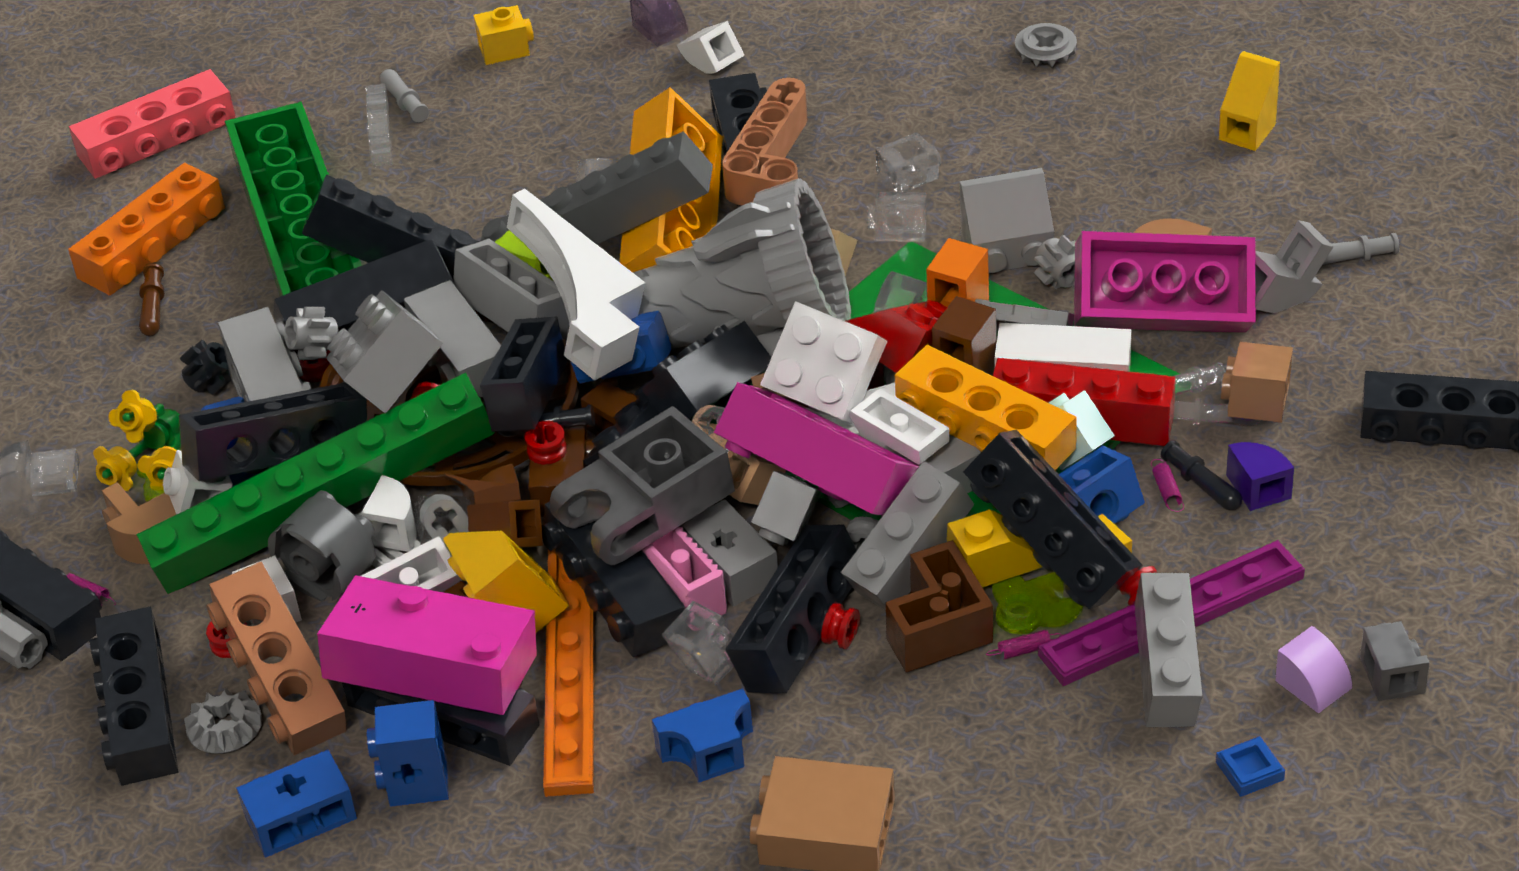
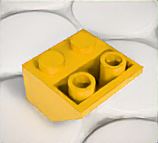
(504, 574)

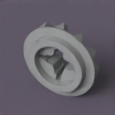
(1045, 35)
(226, 734)

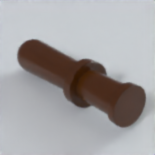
(151, 292)

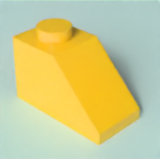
(991, 548)

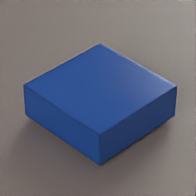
(1250, 766)

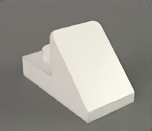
(899, 426)

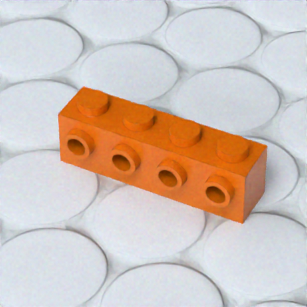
(147, 228)

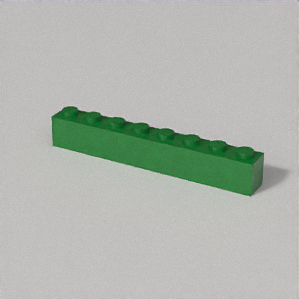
(344, 466)

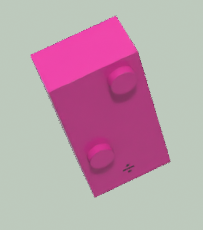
(1164, 282)
(813, 448)
(428, 644)

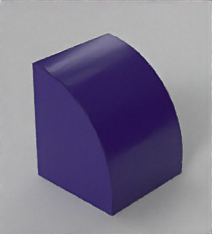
(1259, 474)

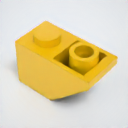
(1250, 101)

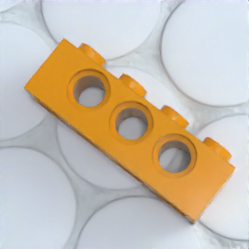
(983, 406)

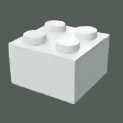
(823, 362)

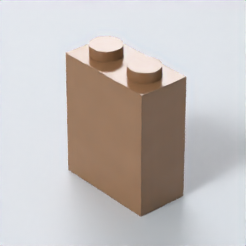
(823, 815)

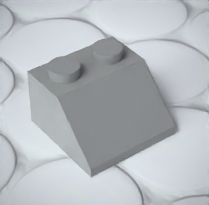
(1007, 217)

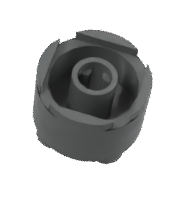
(323, 546)

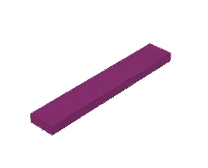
(1212, 594)

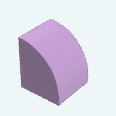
(1313, 670)

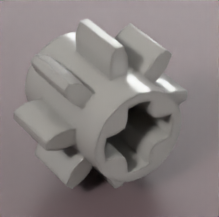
(1056, 262)
(310, 332)

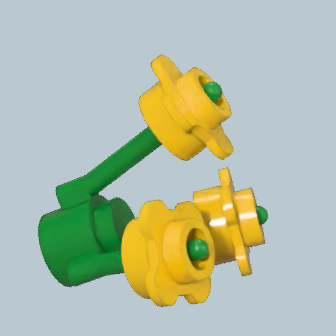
(141, 422)

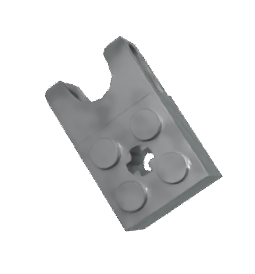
(644, 485)

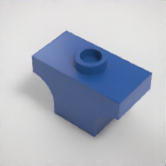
(706, 734)

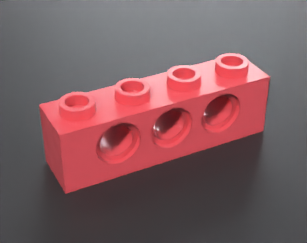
(152, 123)

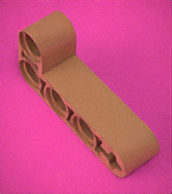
(760, 149)

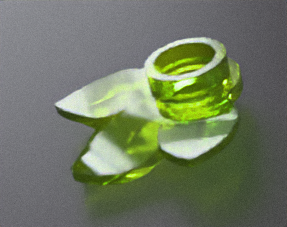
(1033, 604)

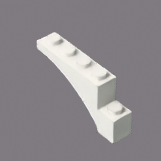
(594, 286)

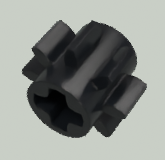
(205, 367)

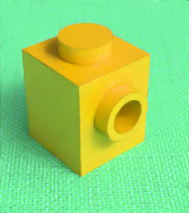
(503, 34)

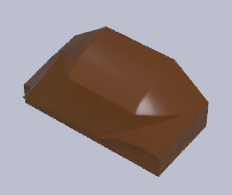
(492, 486)

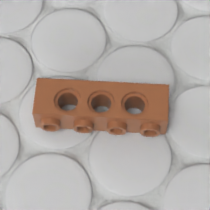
(252, 596)

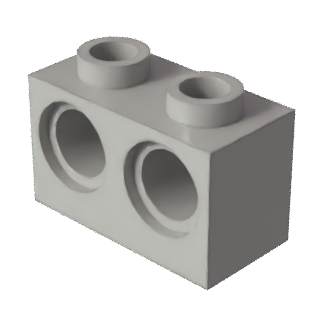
(785, 508)

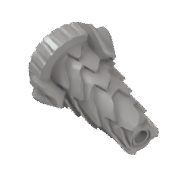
(751, 270)

